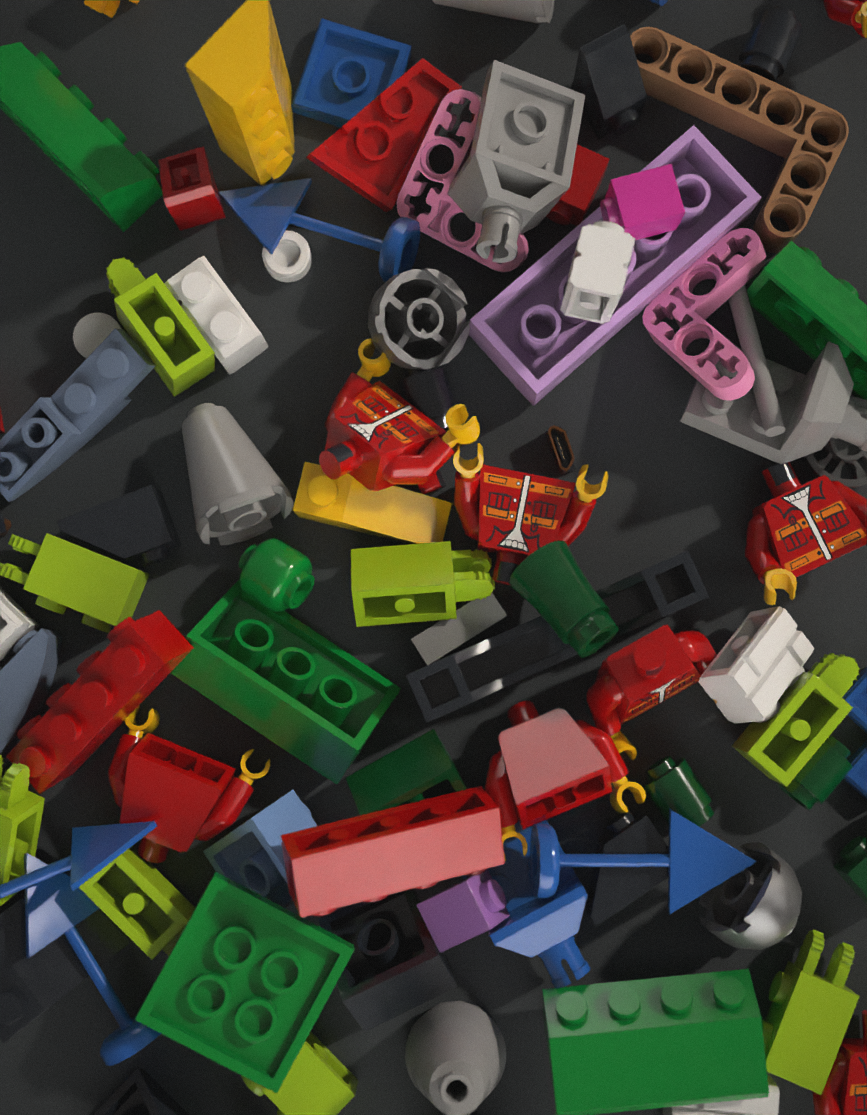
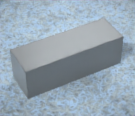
(452, 633)

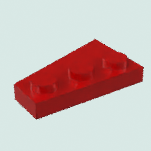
(382, 140)

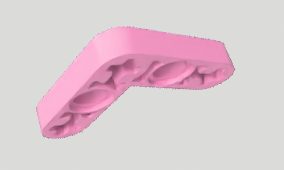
(437, 222)
(693, 310)

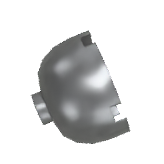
(419, 319)
(755, 904)

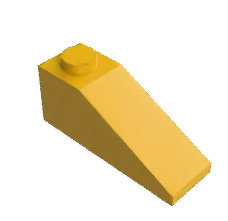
(385, 513)

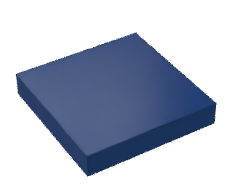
(347, 72)

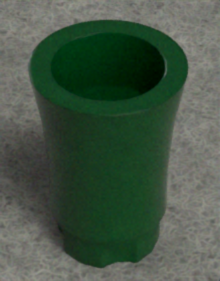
(564, 598)

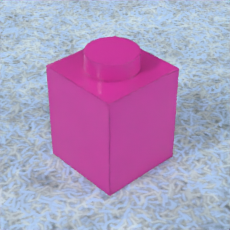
(644, 202)

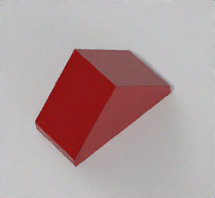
(190, 189)

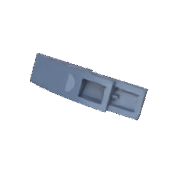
(72, 415)
(26, 683)

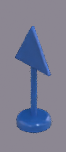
(272, 207)
(91, 851)
(694, 861)
(55, 910)

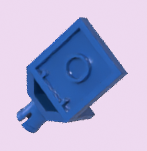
(539, 924)

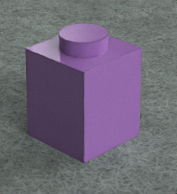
(464, 910)

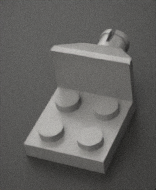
(517, 157)
(810, 404)

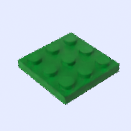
(245, 982)

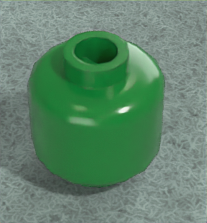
(276, 575)

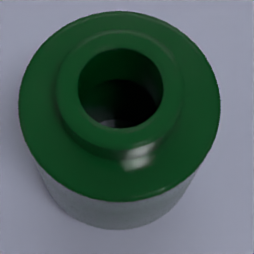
(819, 774)
(677, 788)

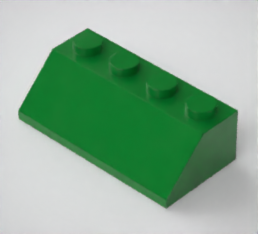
(74, 138)
(813, 309)
(286, 682)
(655, 1043)

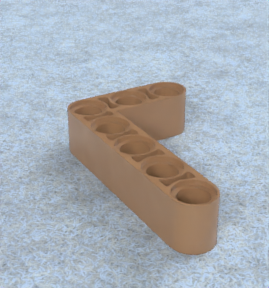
(750, 122)

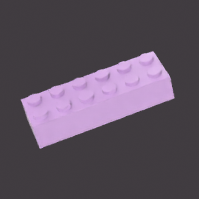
(543, 346)

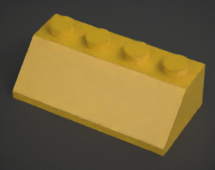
(247, 91)

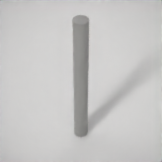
(752, 348)

